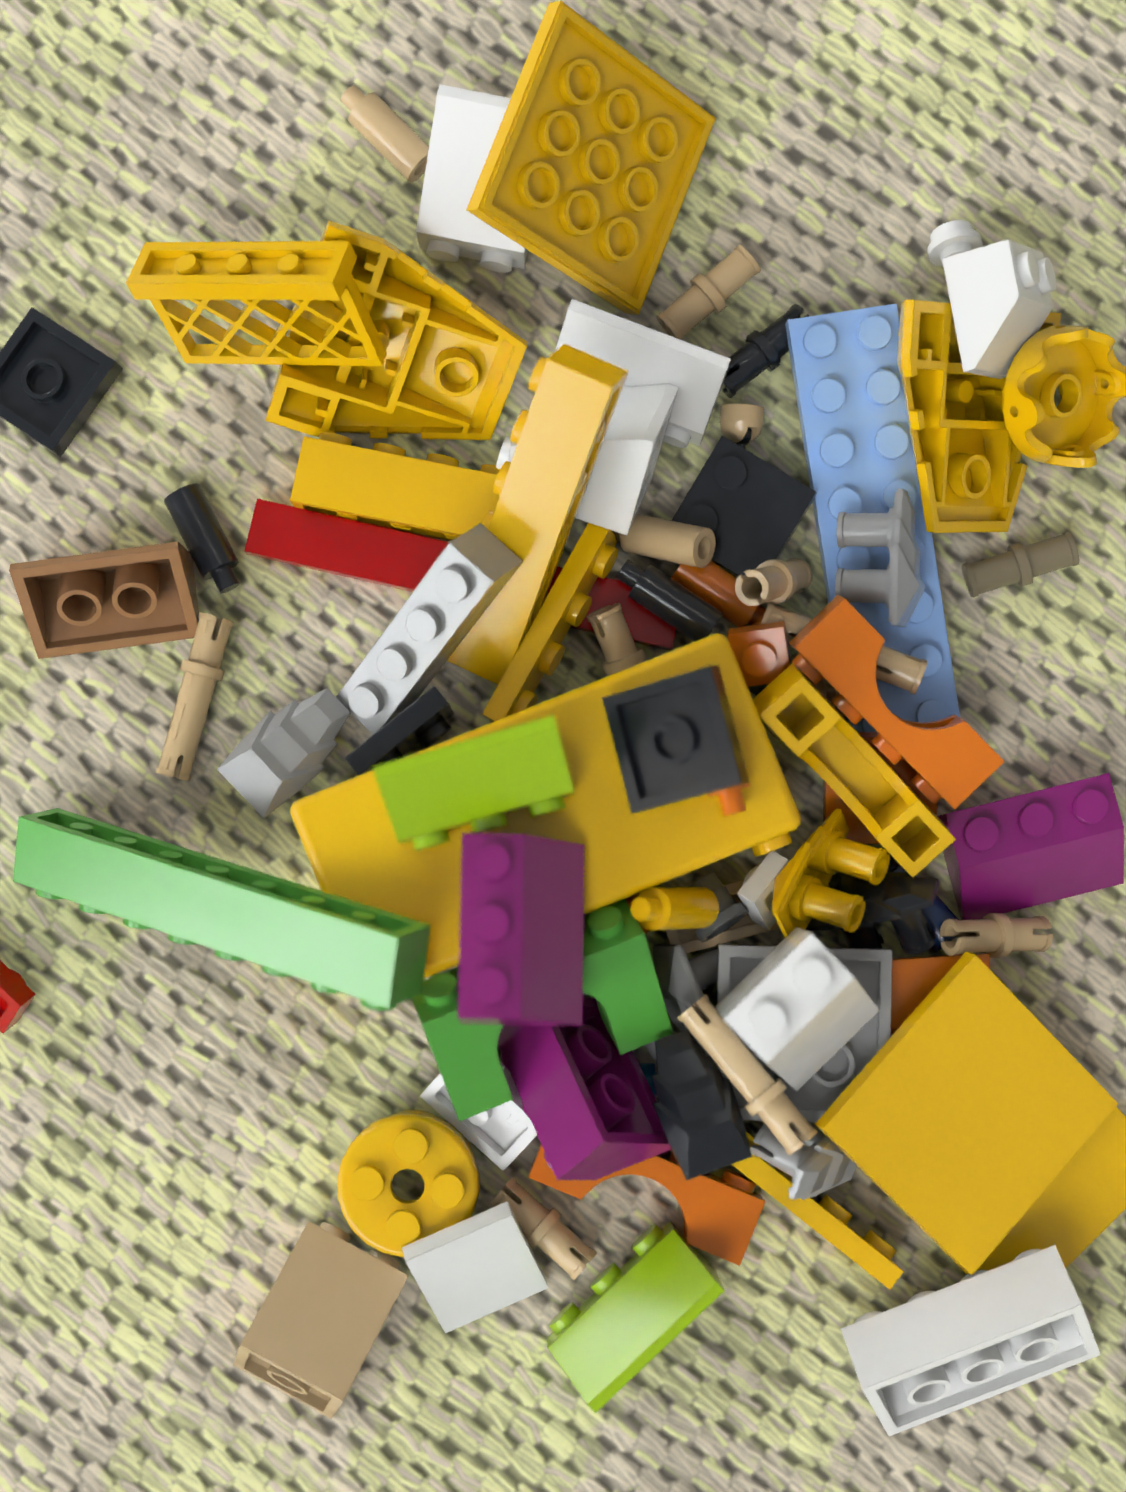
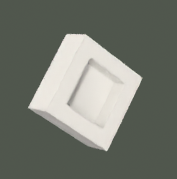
(759, 889)

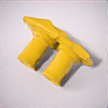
(804, 887)

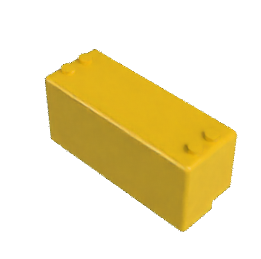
(624, 853)

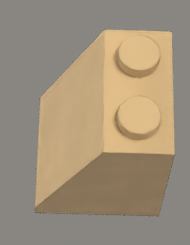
(321, 1318)

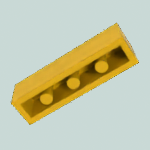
(392, 489)

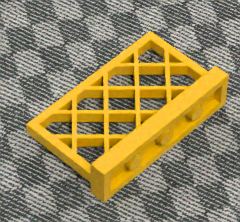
(257, 276)

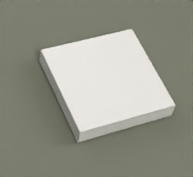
(475, 1267)

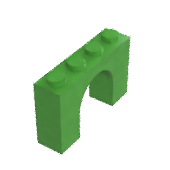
(615, 972)

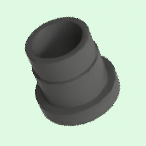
(729, 910)

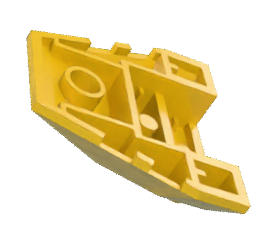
(442, 366)
(957, 427)

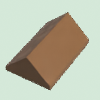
(108, 599)

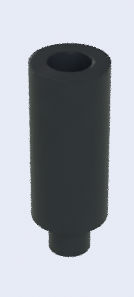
(203, 536)
(670, 600)

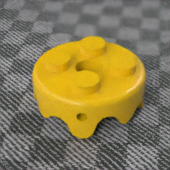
(1089, 387)
(397, 1143)

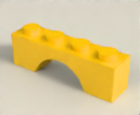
(853, 770)

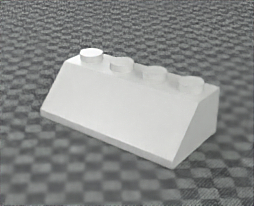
(970, 1340)

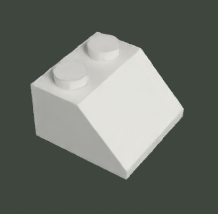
(997, 302)

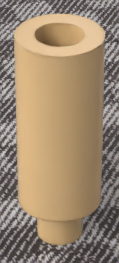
(386, 133)
(669, 541)

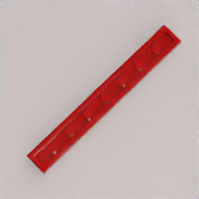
(402, 560)

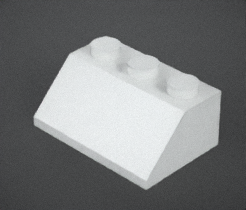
(652, 360)

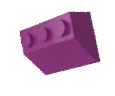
(1035, 848)
(521, 930)
(583, 1096)

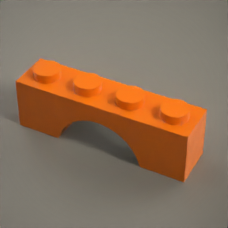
(943, 752)
(715, 1210)

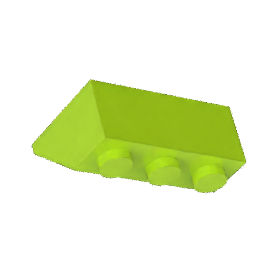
(476, 783)
(632, 1314)

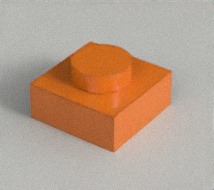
(760, 651)

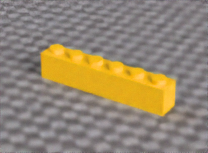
(541, 495)

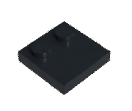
(51, 381)
(745, 505)
(420, 722)
(675, 739)

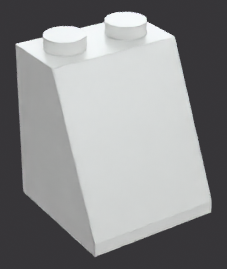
(458, 148)
(625, 457)
(797, 1007)

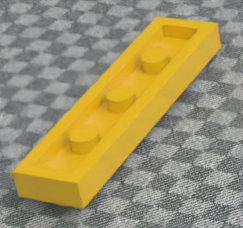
(563, 607)
(827, 1219)

